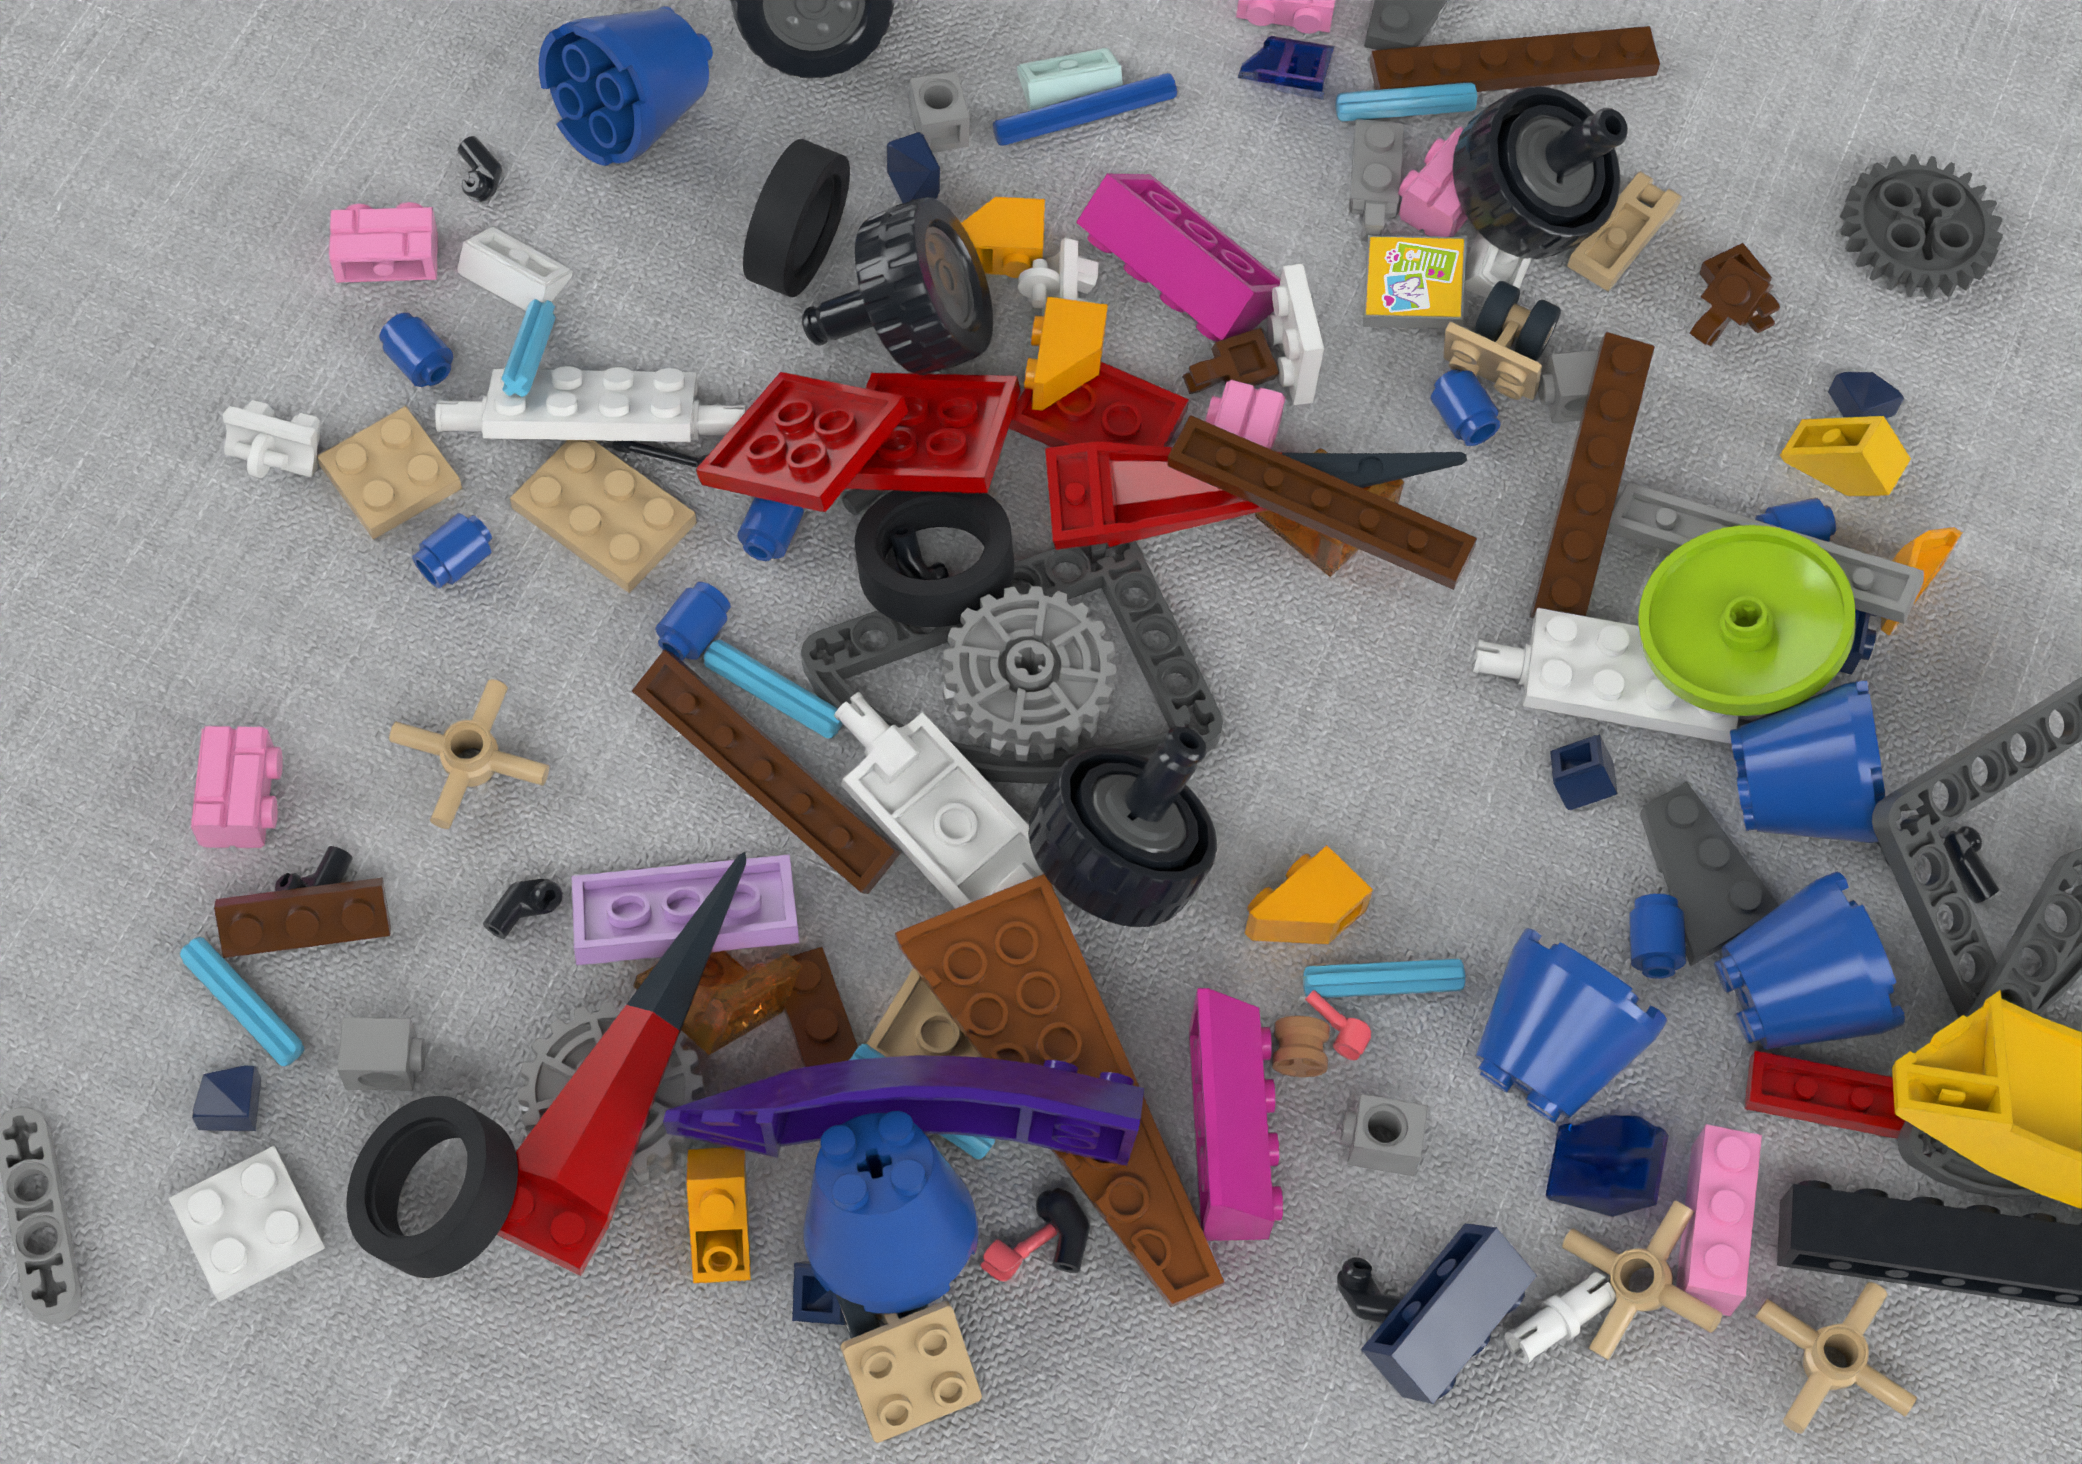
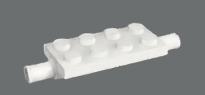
(593, 407)
(1599, 674)
(937, 807)

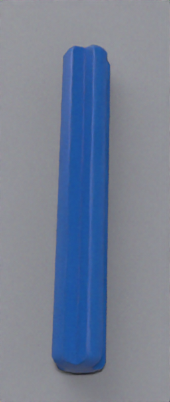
(1084, 109)

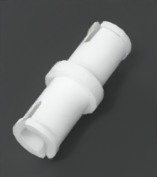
(1560, 1318)

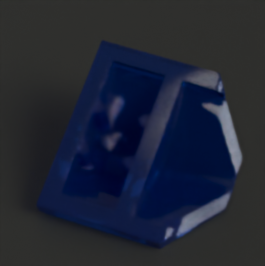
(1290, 67)
(1608, 1164)

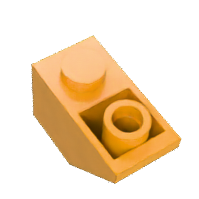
(1007, 234)
(1069, 349)
(1312, 904)
(718, 1214)

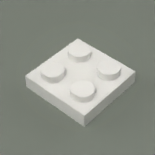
(1297, 334)
(246, 1223)

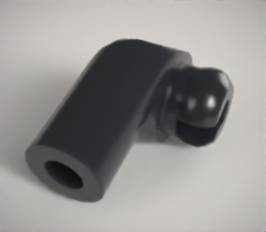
(485, 170)
(909, 556)
(330, 871)
(1973, 874)
(521, 901)
(1071, 1223)
(1362, 1293)

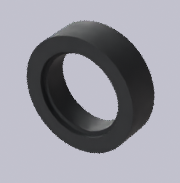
(796, 217)
(939, 600)
(475, 1214)

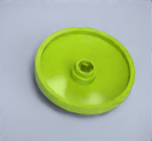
(1747, 620)

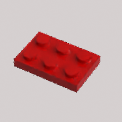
(1105, 409)

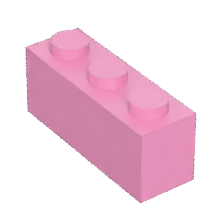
(1720, 1231)

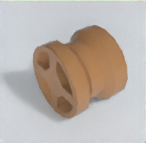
(1300, 1046)

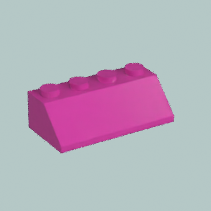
(1179, 254)
(1231, 1119)

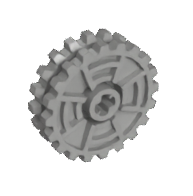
(1066, 664)
(565, 1052)

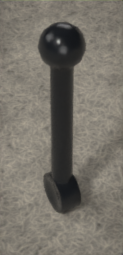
(631, 446)

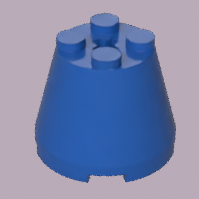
(623, 79)
(1812, 767)
(1811, 971)
(1561, 1028)
(887, 1215)

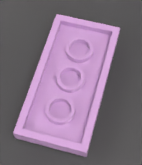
(646, 909)

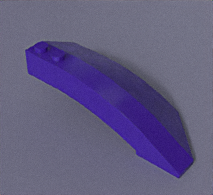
(941, 1094)

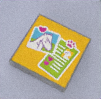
(1414, 281)

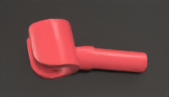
(1353, 1033)
(1004, 1261)

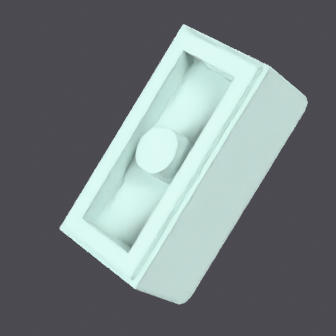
(1068, 77)

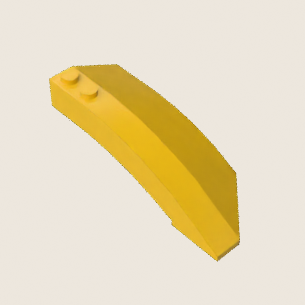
(2002, 1095)

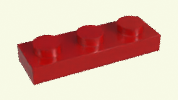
(1822, 1094)

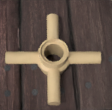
(471, 771)
(1661, 1291)
(1850, 1342)

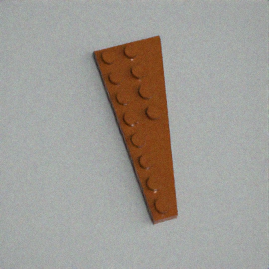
(1026, 996)

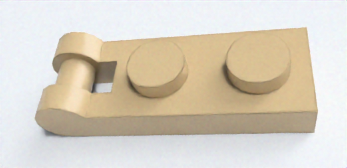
(1628, 230)

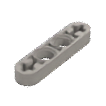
(37, 1214)

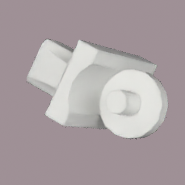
(1059, 276)
(271, 442)

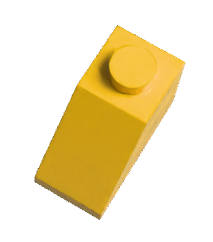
(1848, 454)

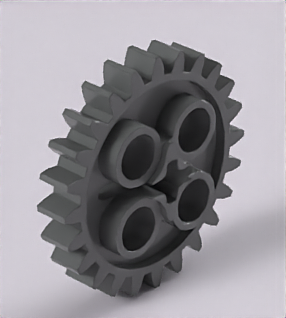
(1890, 237)

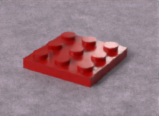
(947, 436)
(802, 441)

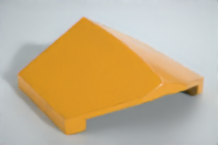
(1925, 553)

